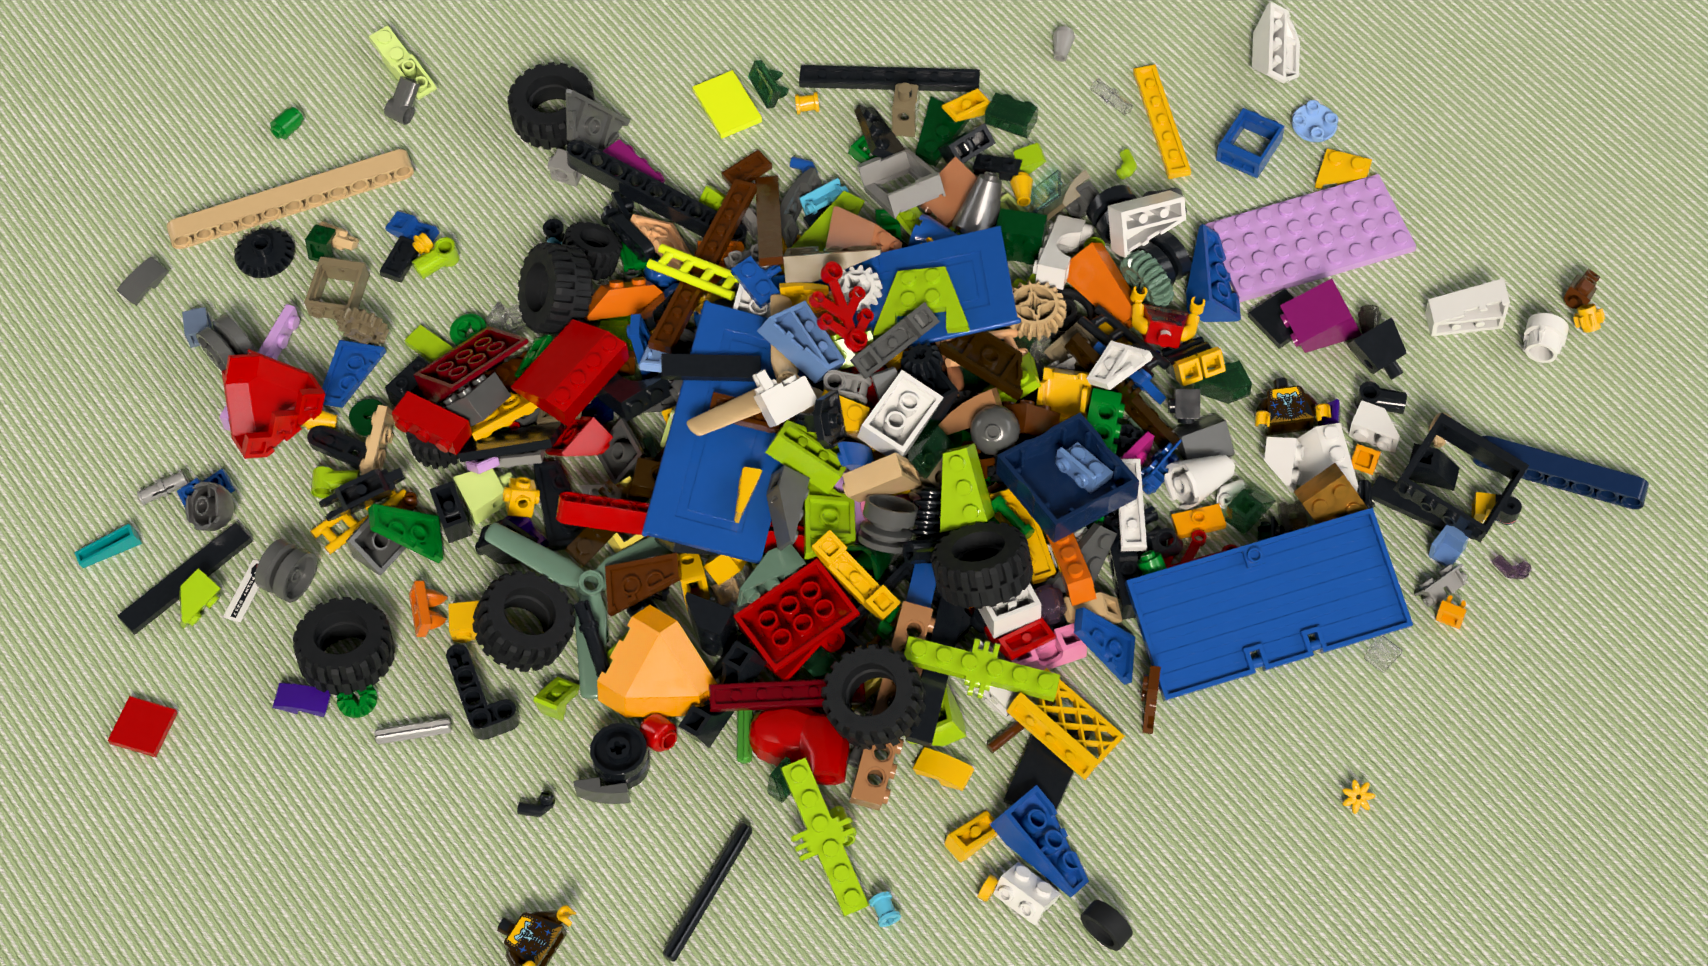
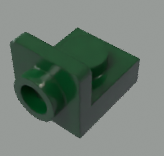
(319, 242)

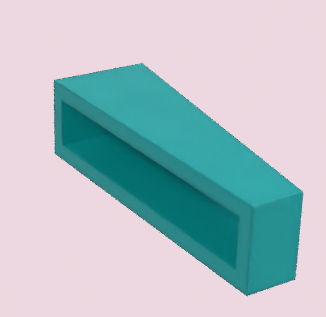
(108, 546)

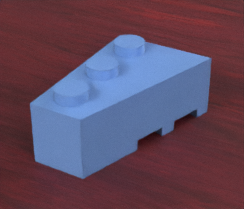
(802, 342)

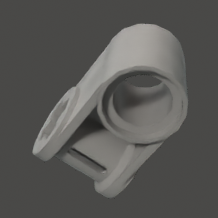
(849, 385)

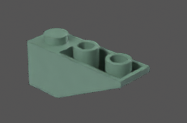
(770, 572)

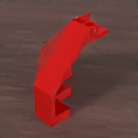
(267, 401)

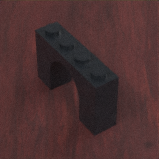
(634, 397)

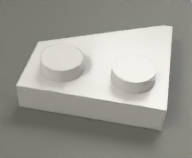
(1117, 364)

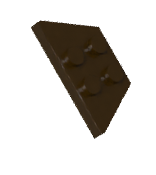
(988, 359)

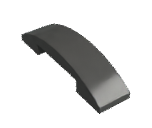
(791, 206)
(894, 341)

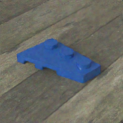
(639, 336)
(348, 370)
(1141, 379)
(1107, 642)

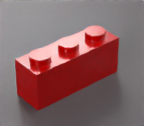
(431, 423)

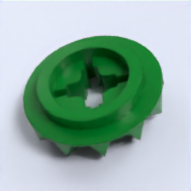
(463, 324)
(351, 709)

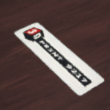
(243, 595)

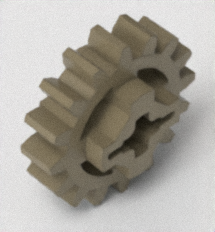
(362, 326)

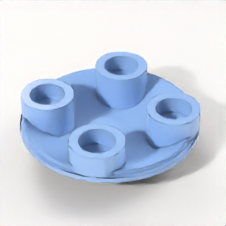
(1314, 122)

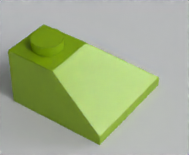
(950, 722)

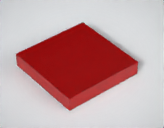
(142, 726)

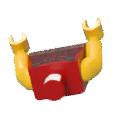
(1164, 325)

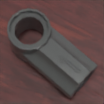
(400, 106)

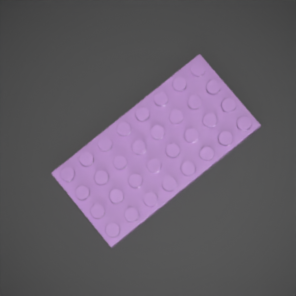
(1312, 237)

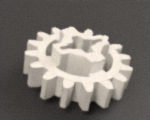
(867, 280)

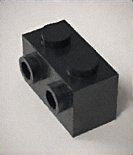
(1185, 405)

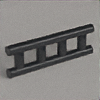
(1120, 330)

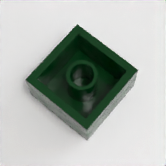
(1022, 234)

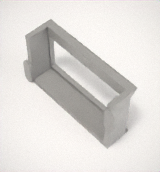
(880, 171)

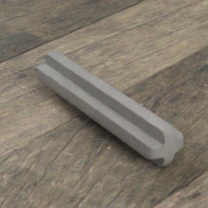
(412, 731)

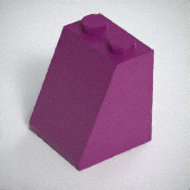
(1319, 318)

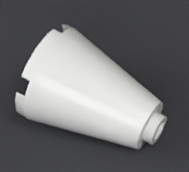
(1197, 478)

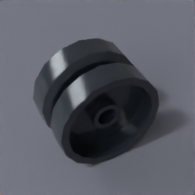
(1098, 208)
(1169, 254)
(620, 755)

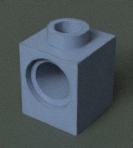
(193, 322)

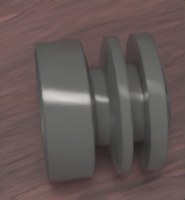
(887, 523)

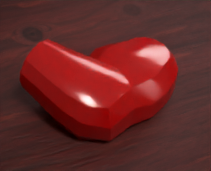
(797, 735)

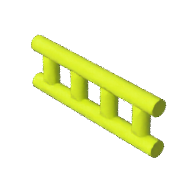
(690, 261)

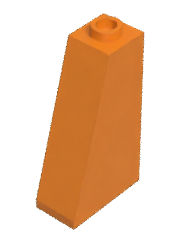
(1101, 282)

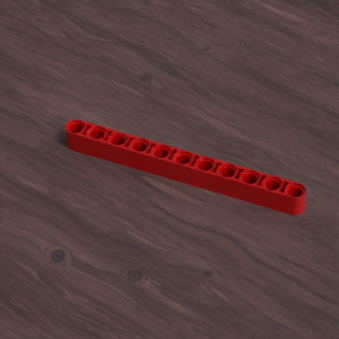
(628, 516)

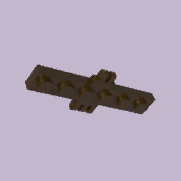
(1135, 407)
(591, 540)

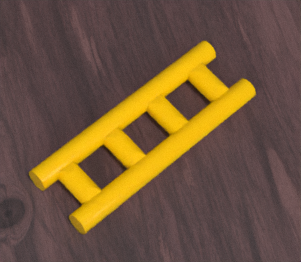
(338, 541)

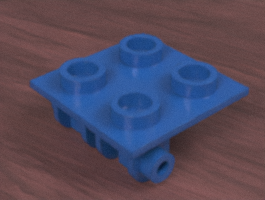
(1154, 473)

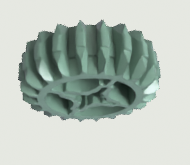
(1144, 271)

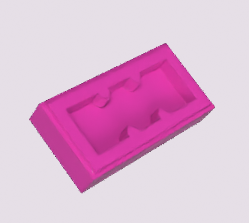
(1140, 448)

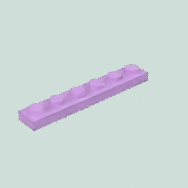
(274, 343)

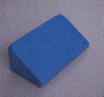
(922, 585)

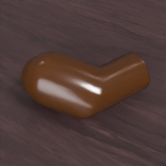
(408, 502)

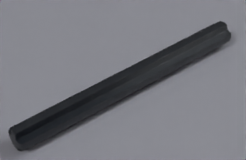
(707, 892)

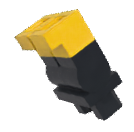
(1193, 360)

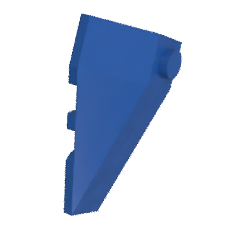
(1036, 836)

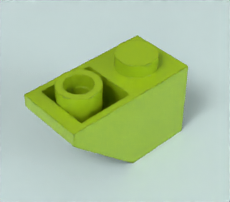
(194, 596)

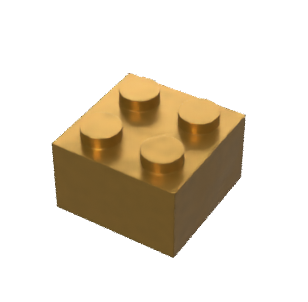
(1329, 496)

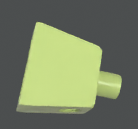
(482, 492)

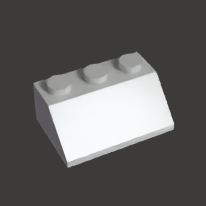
(1322, 448)

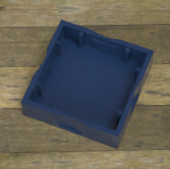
(1054, 496)

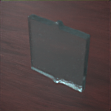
(1045, 192)

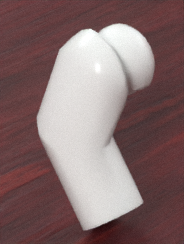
(1227, 491)

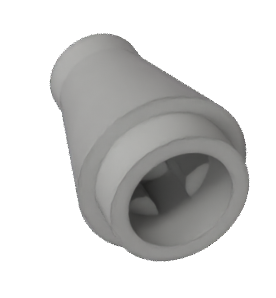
(1063, 40)

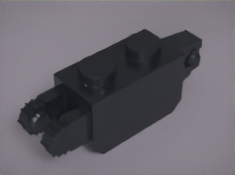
(362, 492)

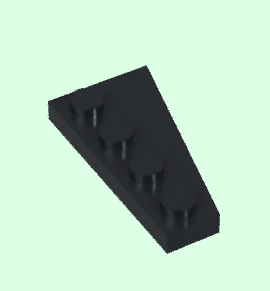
(551, 482)

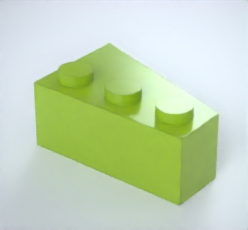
(804, 454)
(963, 490)

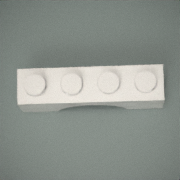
(1052, 262)

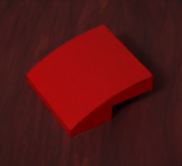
(1024, 639)

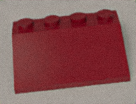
(466, 362)

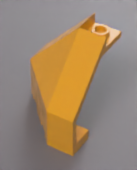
(654, 669)

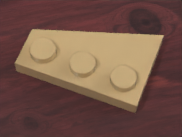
(380, 437)

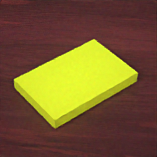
(727, 104)

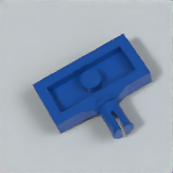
(756, 280)

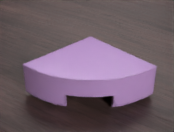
(482, 466)

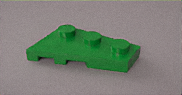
(408, 528)

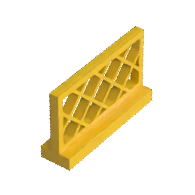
(1055, 734)

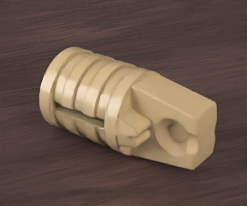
(342, 238)

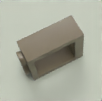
(339, 270)

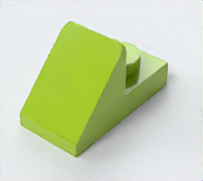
(555, 697)

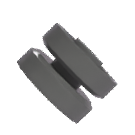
(223, 341)
(286, 570)

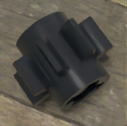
(1127, 437)

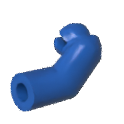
(801, 164)

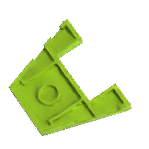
(914, 288)

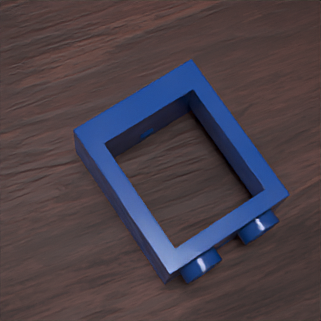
(1242, 159)

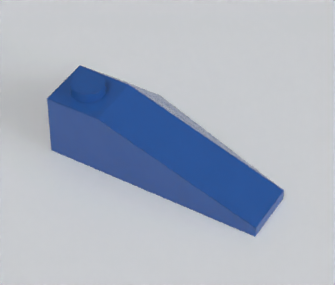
(1211, 280)

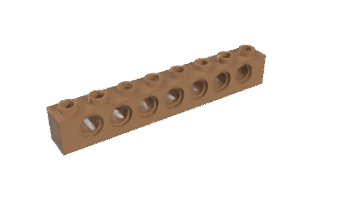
(863, 792)

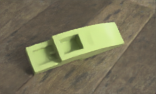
(400, 61)

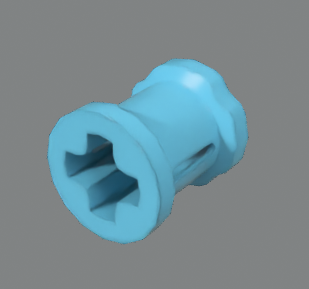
(884, 909)

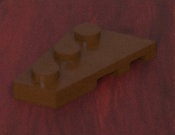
(639, 579)

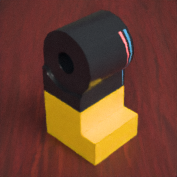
(1484, 503)

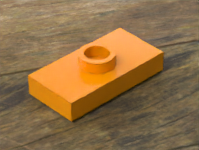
(1204, 518)

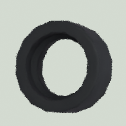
(1106, 925)

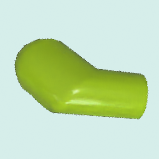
(1128, 166)

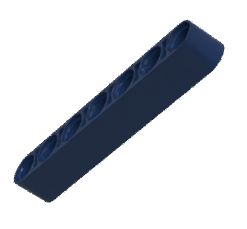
(1576, 475)

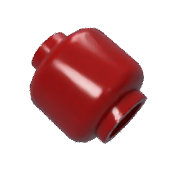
(659, 732)

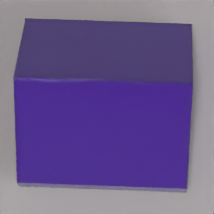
(1335, 414)

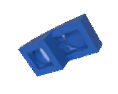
(408, 226)

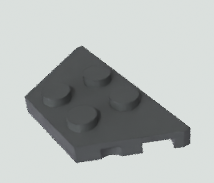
(591, 121)

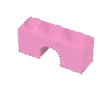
(1060, 651)

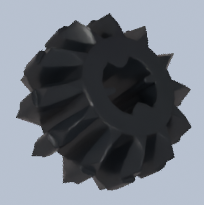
(922, 361)

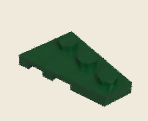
(937, 131)

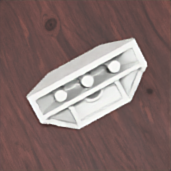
(1276, 45)

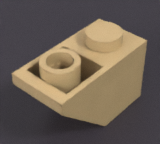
(1103, 606)

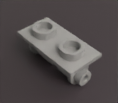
(1433, 589)

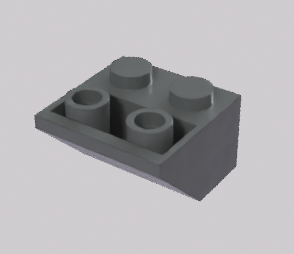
(478, 399)

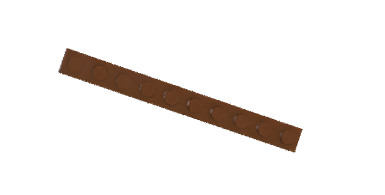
(710, 249)

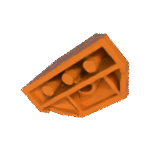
(622, 298)

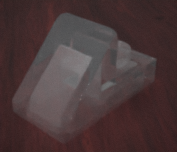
(505, 319)

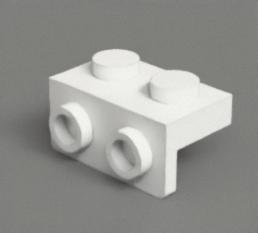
(1025, 893)

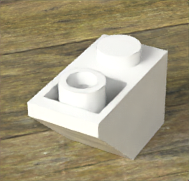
(1375, 427)
(1283, 459)

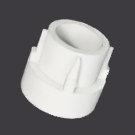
(1544, 337)

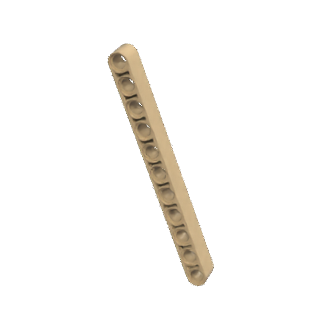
(289, 199)

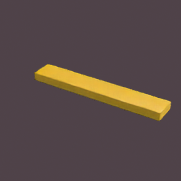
(1161, 121)

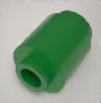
(286, 123)
(1151, 562)

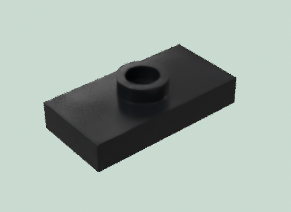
(399, 260)

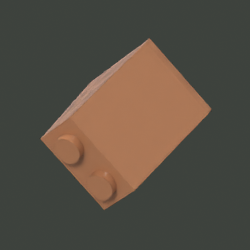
(957, 183)
(852, 230)

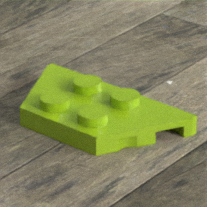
(827, 513)

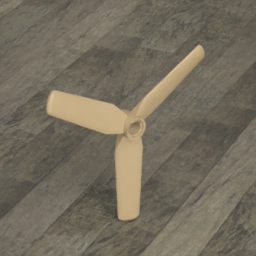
(745, 404)

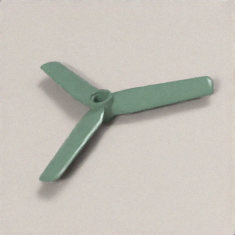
(568, 574)

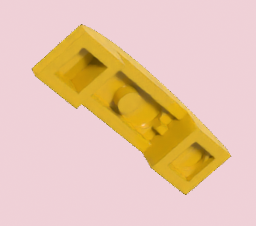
(853, 576)

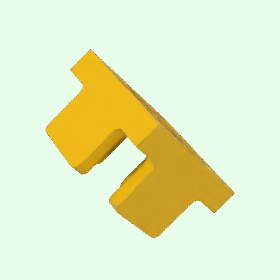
(1065, 392)

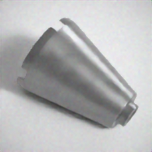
(981, 205)

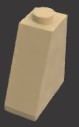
(882, 476)

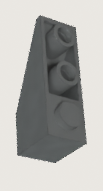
(785, 501)

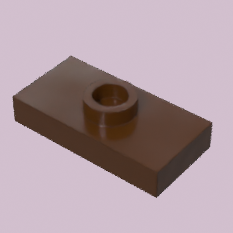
(748, 168)

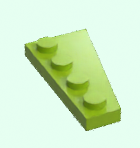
(818, 232)

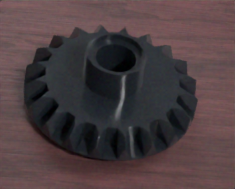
(264, 252)

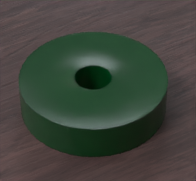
(360, 412)

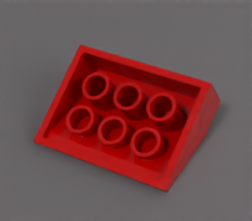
(572, 370)
(795, 615)

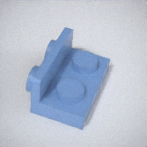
(1083, 467)

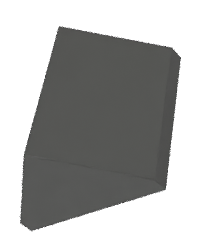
(1204, 438)
(622, 453)
(373, 549)

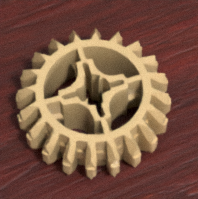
(1048, 306)

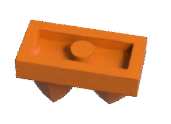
(421, 600)

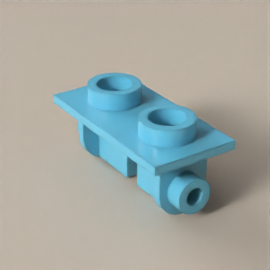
(821, 196)

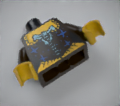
(1288, 409)
(535, 936)

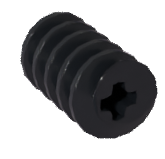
(927, 511)

